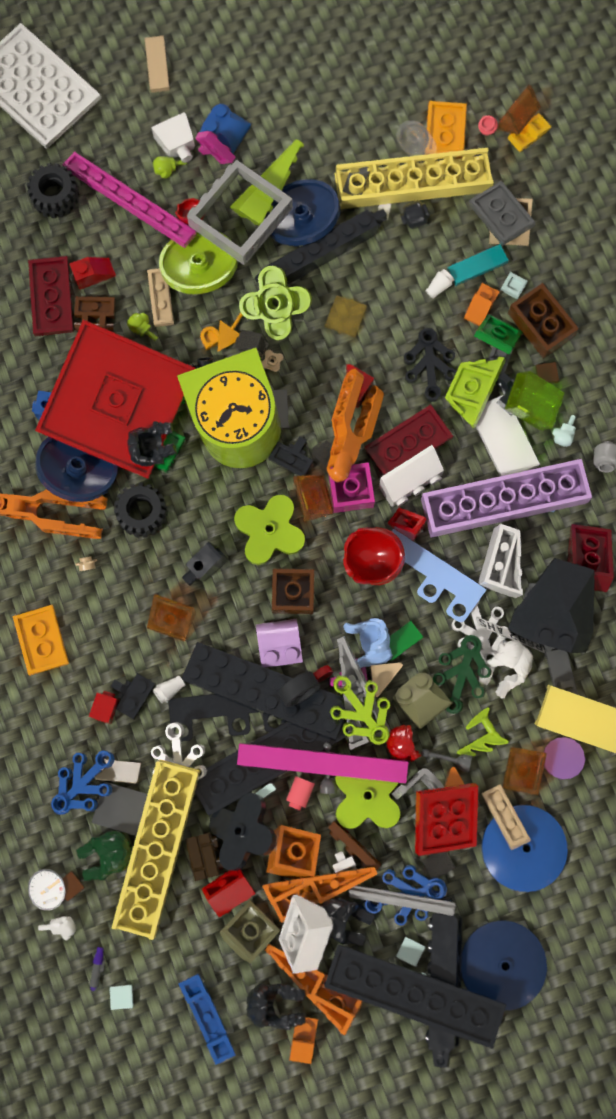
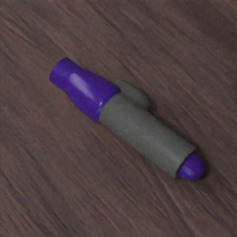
(98, 967)

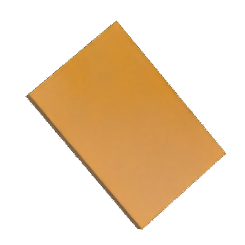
(447, 125)
(41, 640)

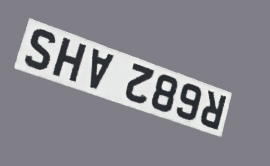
(509, 634)

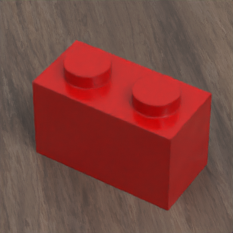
(228, 892)

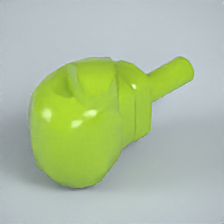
(165, 165)
(139, 325)

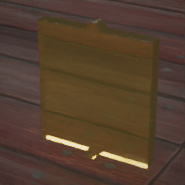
(345, 316)

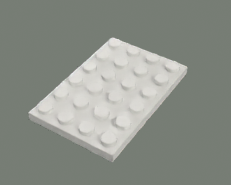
(40, 87)

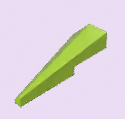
(255, 203)

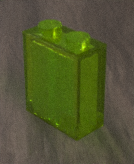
(534, 400)

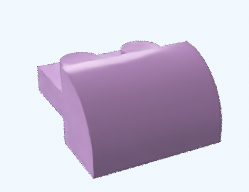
(279, 643)

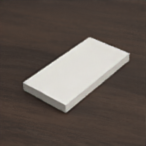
(505, 440)

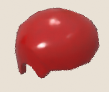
(184, 207)

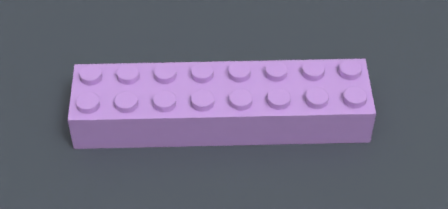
(506, 498)

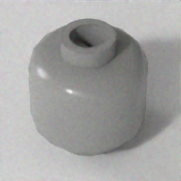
(605, 456)

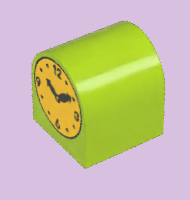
(233, 409)

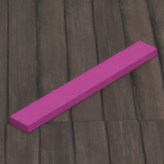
(130, 200)
(322, 763)

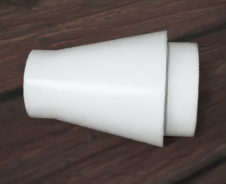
(440, 283)
(167, 689)

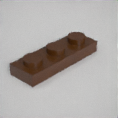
(353, 846)

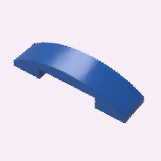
(207, 1018)

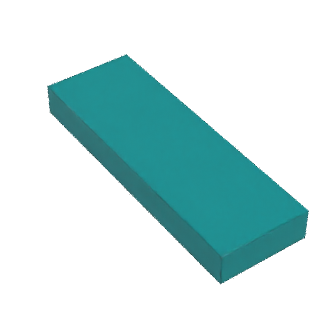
(478, 264)

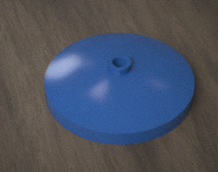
(532, 869)

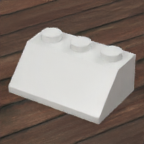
(411, 477)
(305, 934)

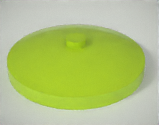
(197, 267)

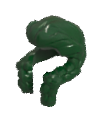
(113, 853)

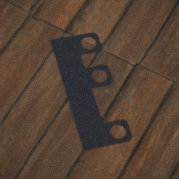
(207, 706)

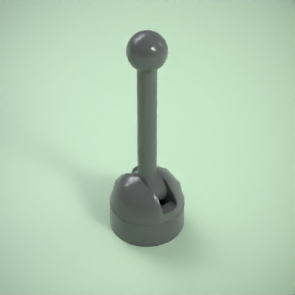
(463, 761)
(328, 785)

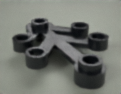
(429, 362)

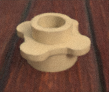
(273, 366)
(86, 563)

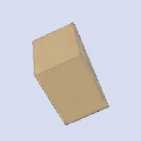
(383, 675)

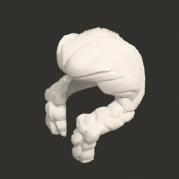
(514, 656)

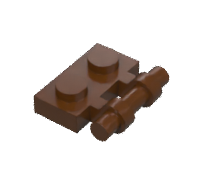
(95, 308)

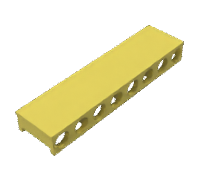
(415, 180)
(578, 718)
(156, 849)

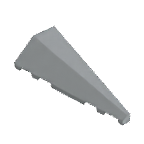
(352, 670)

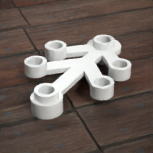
(482, 633)
(177, 749)

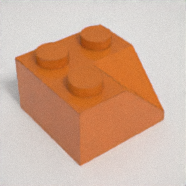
(294, 853)

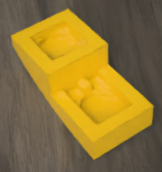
(531, 133)

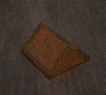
(520, 112)
(312, 497)
(170, 617)
(524, 771)

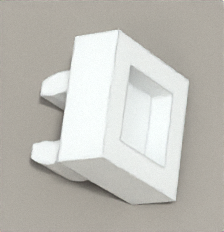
(343, 863)

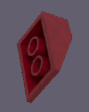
(593, 549)

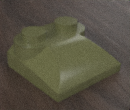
(421, 699)
(249, 932)

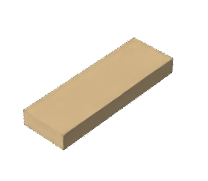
(157, 64)
(160, 299)
(506, 817)

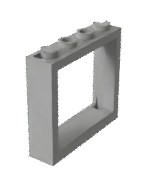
(242, 254)

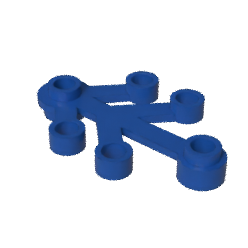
(80, 784)
(426, 890)

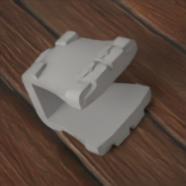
(426, 777)

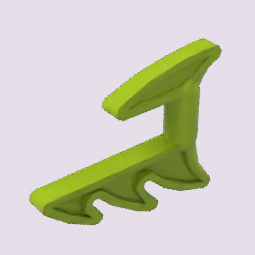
(491, 738)

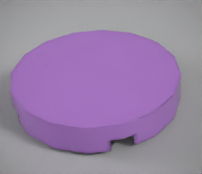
(564, 758)

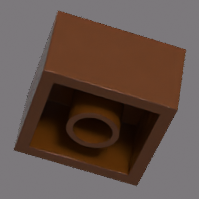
(293, 591)

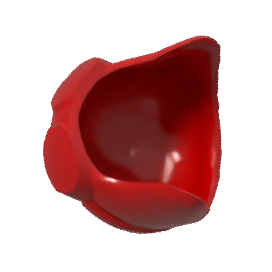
(373, 556)

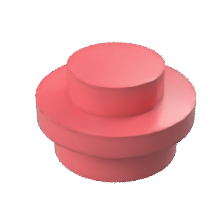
(488, 125)

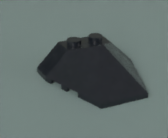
(558, 608)

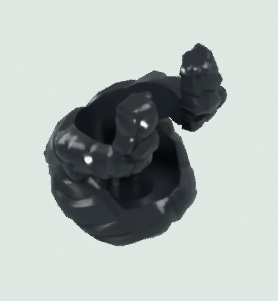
(145, 444)
(340, 911)
(261, 1009)

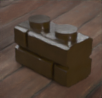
(203, 856)

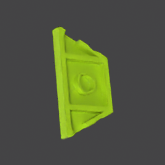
(473, 387)

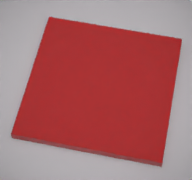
(107, 392)

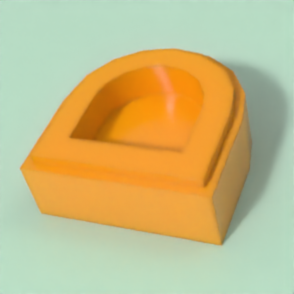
(209, 337)

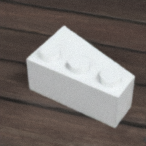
(502, 562)

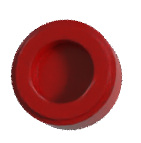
(323, 673)

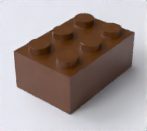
(543, 320)

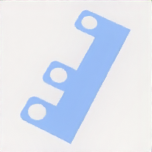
(441, 576)

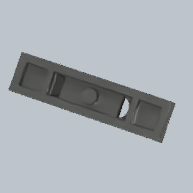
(560, 669)

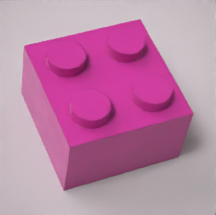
(354, 492)

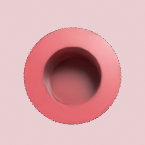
(300, 793)

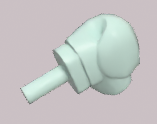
(565, 434)

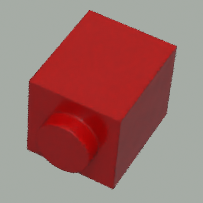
(104, 707)

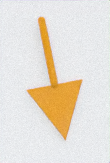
(227, 334)

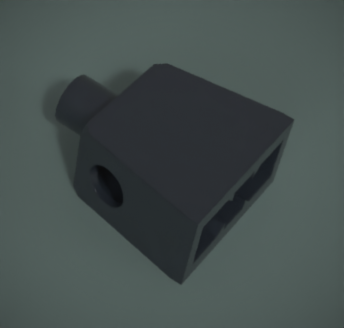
(212, 561)

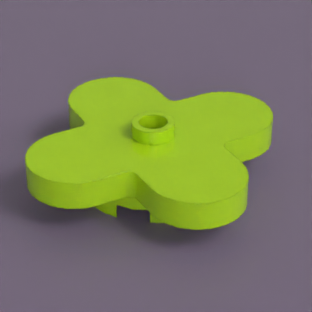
(260, 304)
(263, 543)
(356, 808)

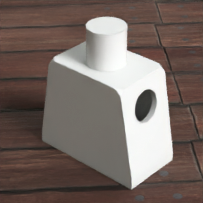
(175, 137)

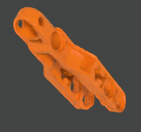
(348, 443)
(26, 509)

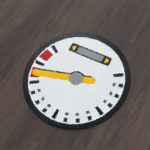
(46, 889)

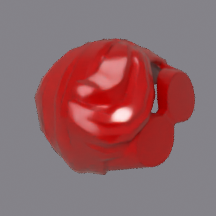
(401, 744)

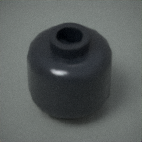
(415, 214)

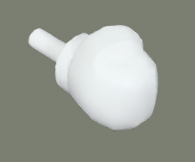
(61, 926)

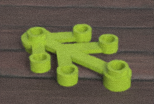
(362, 713)

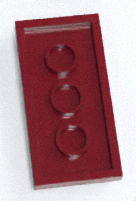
(50, 296)
(408, 440)

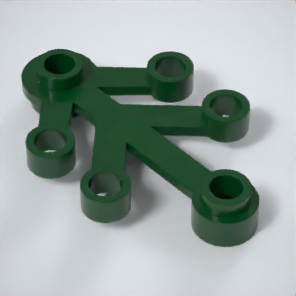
(464, 671)

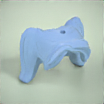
(374, 641)

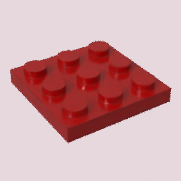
(446, 819)

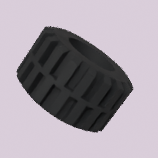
(48, 177)
(134, 495)

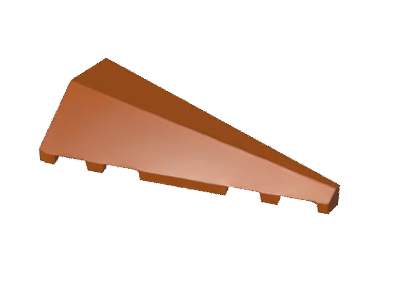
(314, 889)
(336, 1006)

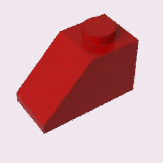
(92, 271)

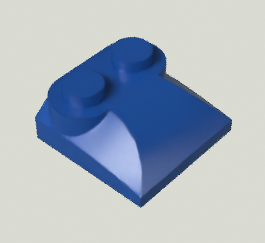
(227, 126)

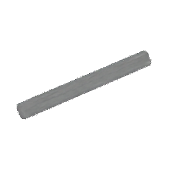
(403, 900)

